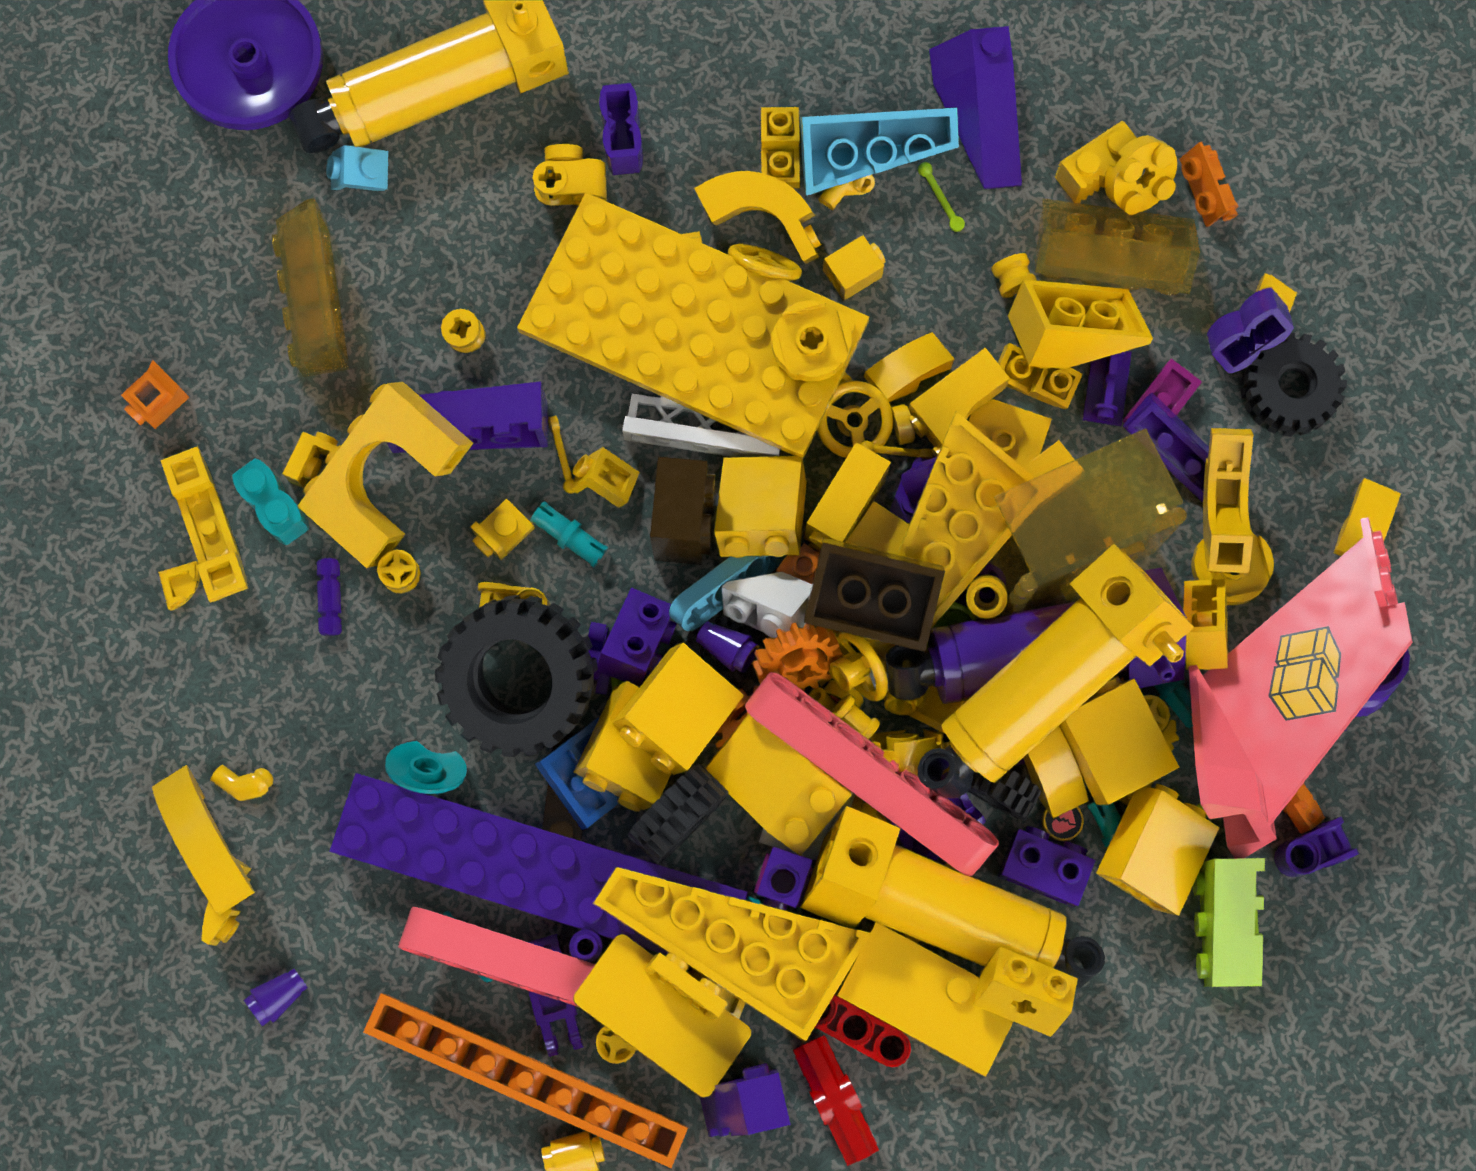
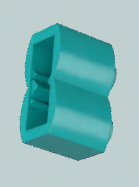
(272, 504)

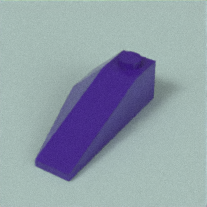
(978, 79)

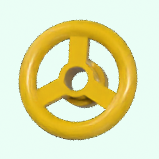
(765, 262)
(876, 400)
(854, 668)

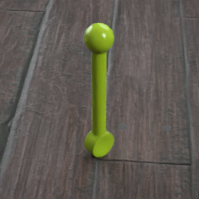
(956, 223)

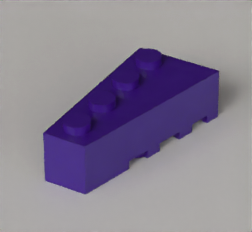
(495, 415)

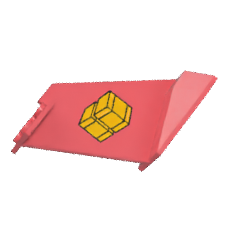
(1294, 691)

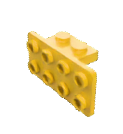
(664, 1013)

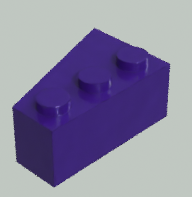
(746, 1104)

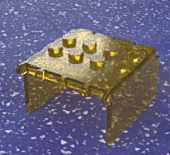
(1078, 513)

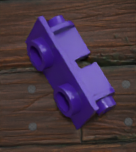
(1107, 389)

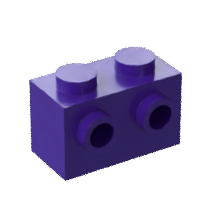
(636, 638)
(1047, 867)

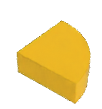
(179, 584)

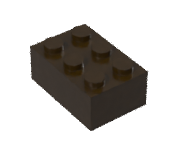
(682, 511)
(874, 594)

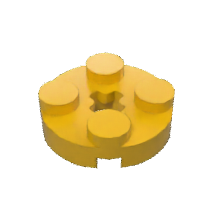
(1155, 185)
(824, 322)
(1243, 586)

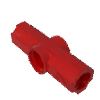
(836, 1100)

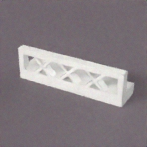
(687, 437)

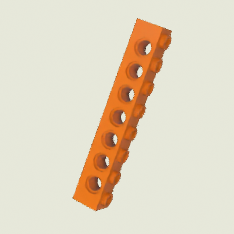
(526, 1080)

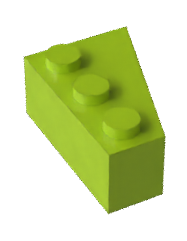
(1229, 923)

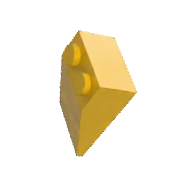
(1075, 323)
(777, 785)

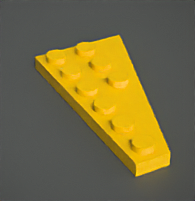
(957, 512)
(756, 952)

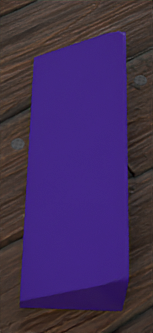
(1176, 443)

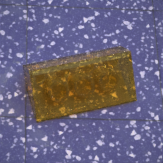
(1116, 247)
(310, 290)

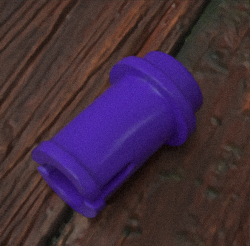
(577, 952)

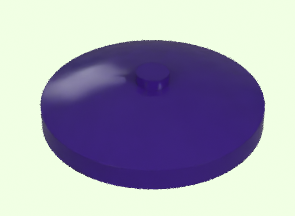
(245, 60)

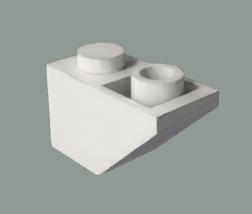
(767, 601)

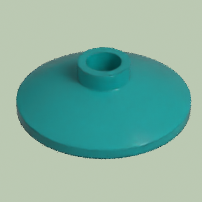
(423, 770)

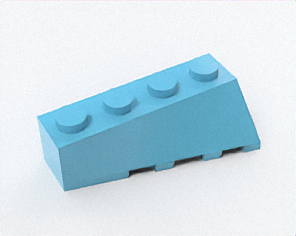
(863, 144)

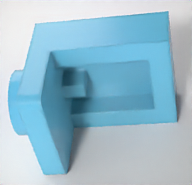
(358, 168)

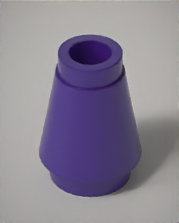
(728, 646)
(275, 996)

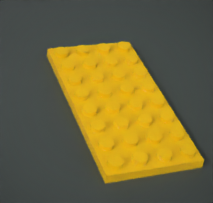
(680, 323)

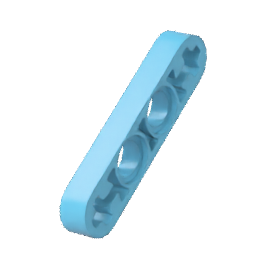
(703, 600)

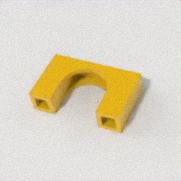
(965, 392)
(338, 496)

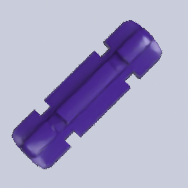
(329, 597)

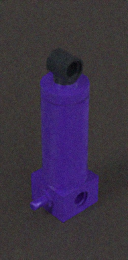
(974, 651)

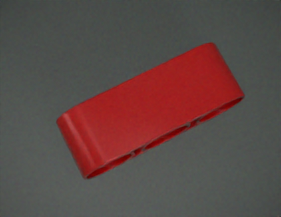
(875, 1032)

